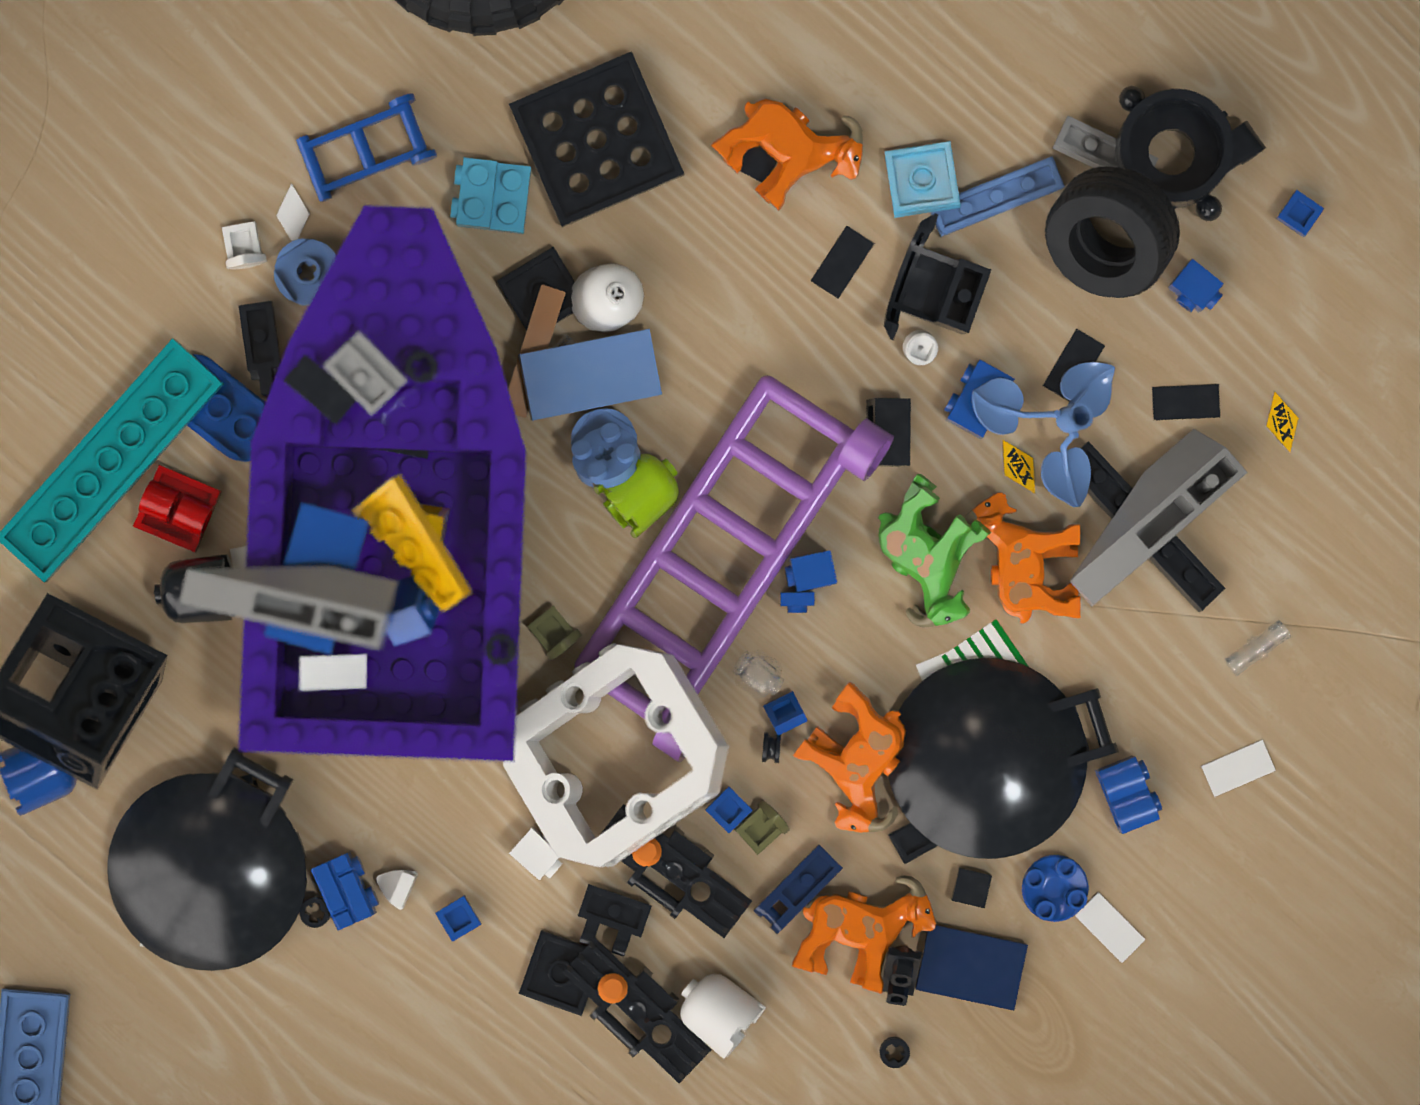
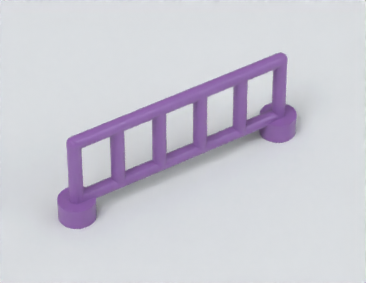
(857, 451)

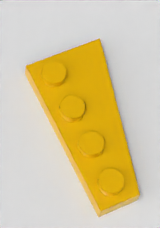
(407, 531)

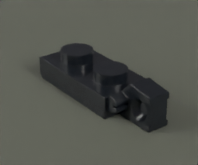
(260, 343)

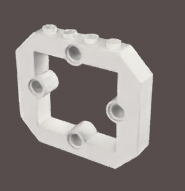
(689, 725)

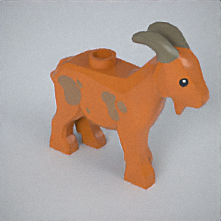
(1021, 562)
(860, 761)
(864, 927)

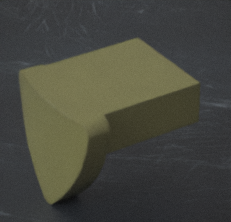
(554, 632)
(762, 827)

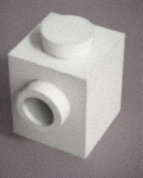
(536, 855)

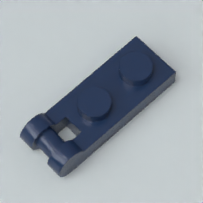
(799, 887)

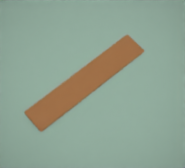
(536, 338)

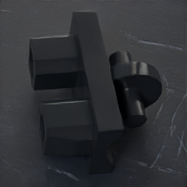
(900, 974)

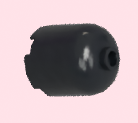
(171, 585)

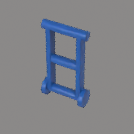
(418, 155)

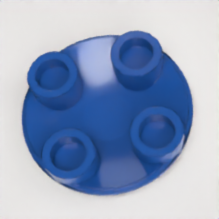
(1055, 888)

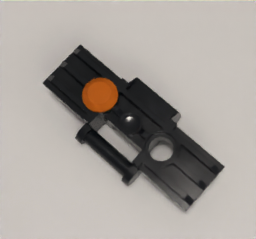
(684, 866)
(643, 1001)

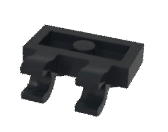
(615, 912)

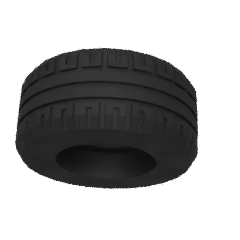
(1134, 205)

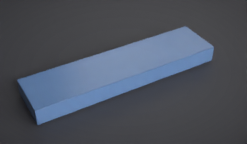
(1001, 195)

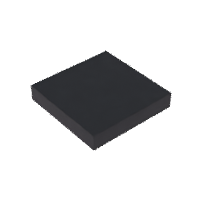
(524, 283)
(545, 975)

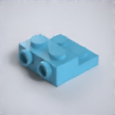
(491, 195)

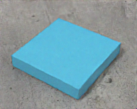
(922, 179)

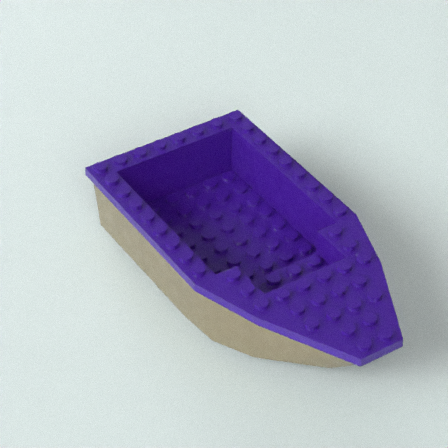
(439, 690)

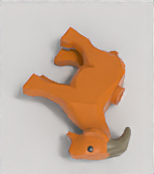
(792, 145)

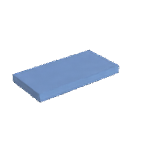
(590, 374)
(32, 1046)

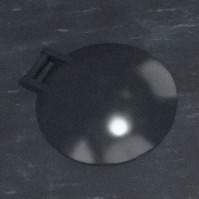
(993, 757)
(209, 867)

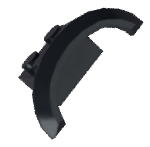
(935, 286)

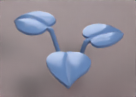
(1089, 391)

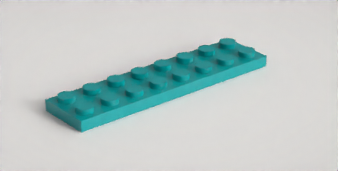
(109, 460)

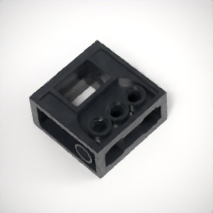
(83, 721)

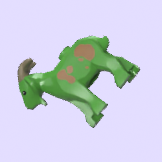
(928, 555)

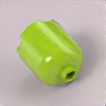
(643, 496)

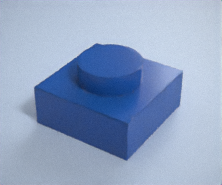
(1300, 213)
(797, 601)
(785, 713)
(729, 809)
(458, 918)

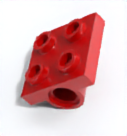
(176, 508)

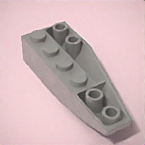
(1156, 510)
(304, 599)

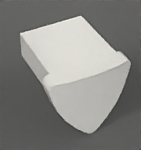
(243, 246)
(397, 886)

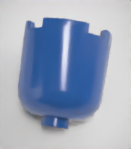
(33, 780)

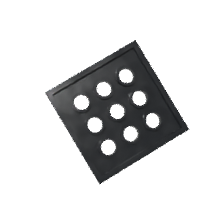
(592, 86)

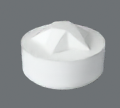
(920, 347)

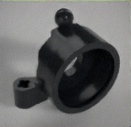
(1214, 144)

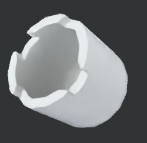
(593, 299)
(718, 1012)

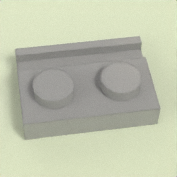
(365, 372)

